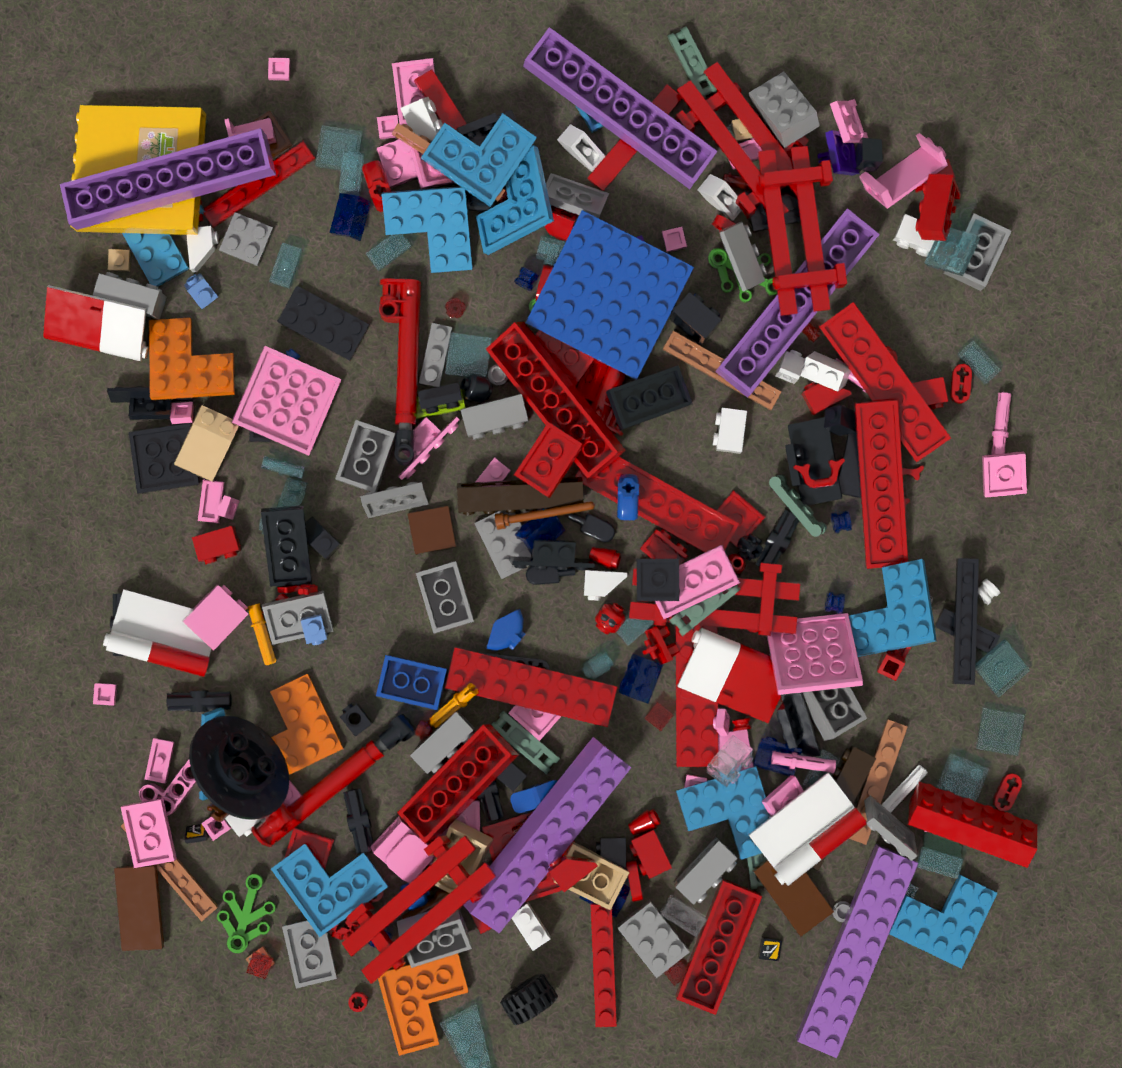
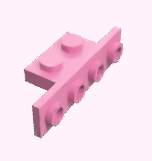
(426, 438)

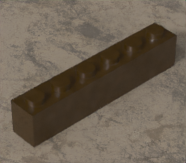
(515, 495)
(851, 775)

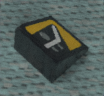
(195, 833)
(769, 949)

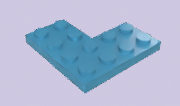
(484, 168)
(523, 212)
(441, 215)
(157, 255)
(908, 616)
(739, 803)
(323, 898)
(947, 932)

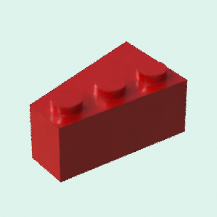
(937, 207)

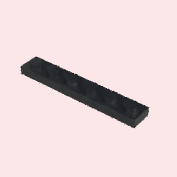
(965, 621)

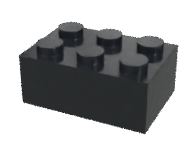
(695, 318)

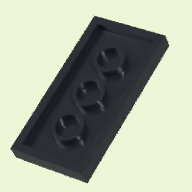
(323, 323)
(649, 397)
(286, 545)

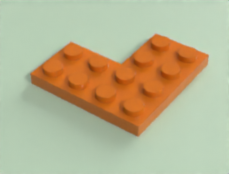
(177, 372)
(309, 729)
(408, 999)

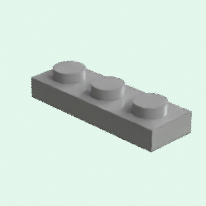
(435, 355)

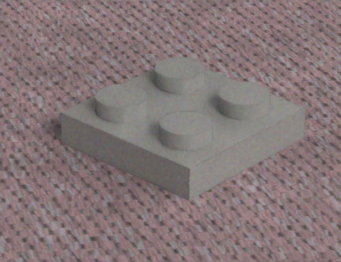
(246, 239)

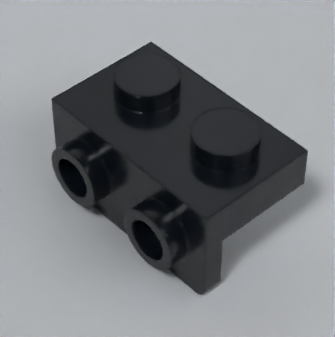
(440, 397)

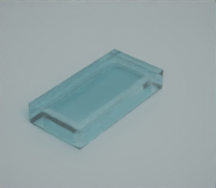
(979, 362)
(939, 862)

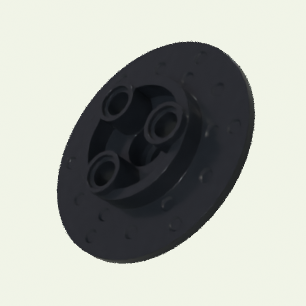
(239, 767)

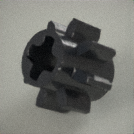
(749, 547)

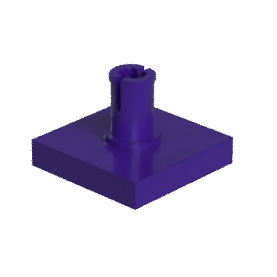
(840, 154)

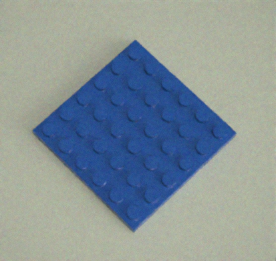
(609, 294)

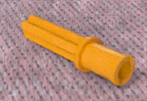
(261, 634)
(459, 700)

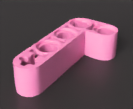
(170, 794)

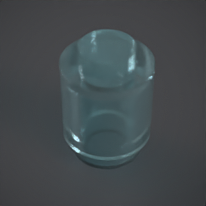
(597, 665)

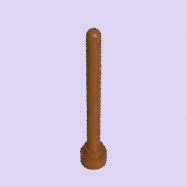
(503, 520)

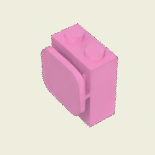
(216, 616)
(402, 850)

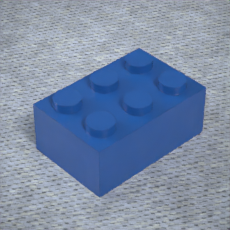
(411, 682)

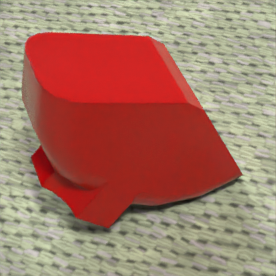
(376, 182)

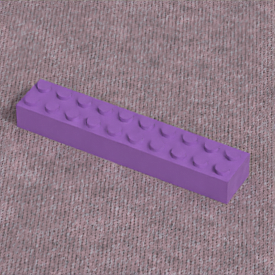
(619, 108)
(167, 179)
(775, 333)
(548, 833)
(856, 950)

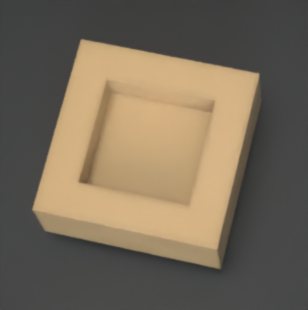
(739, 131)
(119, 260)

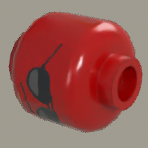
(610, 618)

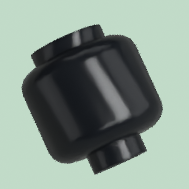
(476, 388)

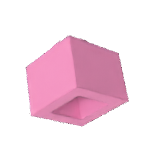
(214, 832)

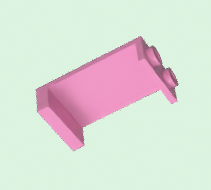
(907, 174)

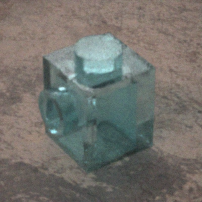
(549, 250)

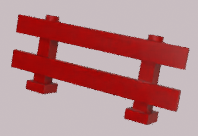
(704, 112)
(817, 277)
(764, 622)
(373, 926)

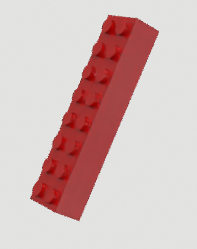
(554, 396)

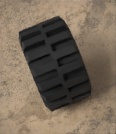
(529, 999)

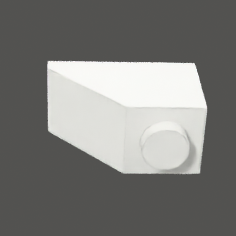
(581, 147)
(720, 195)
(201, 247)
(790, 366)
(600, 583)

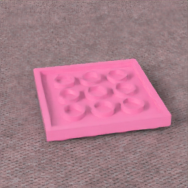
(286, 400)
(815, 657)

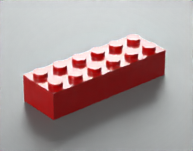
(458, 783)
(973, 824)
(718, 946)

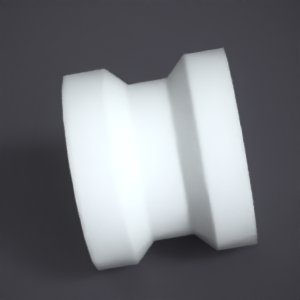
(987, 591)

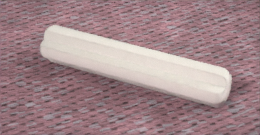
(904, 788)

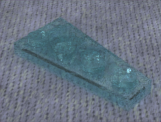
(467, 1038)

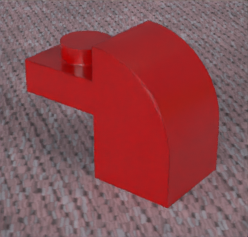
(892, 662)

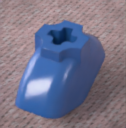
(628, 497)
(507, 631)
(531, 797)

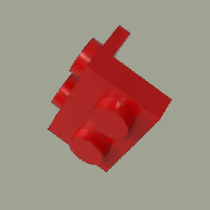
(660, 543)

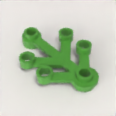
(725, 263)
(244, 916)

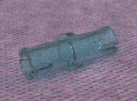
(282, 467)

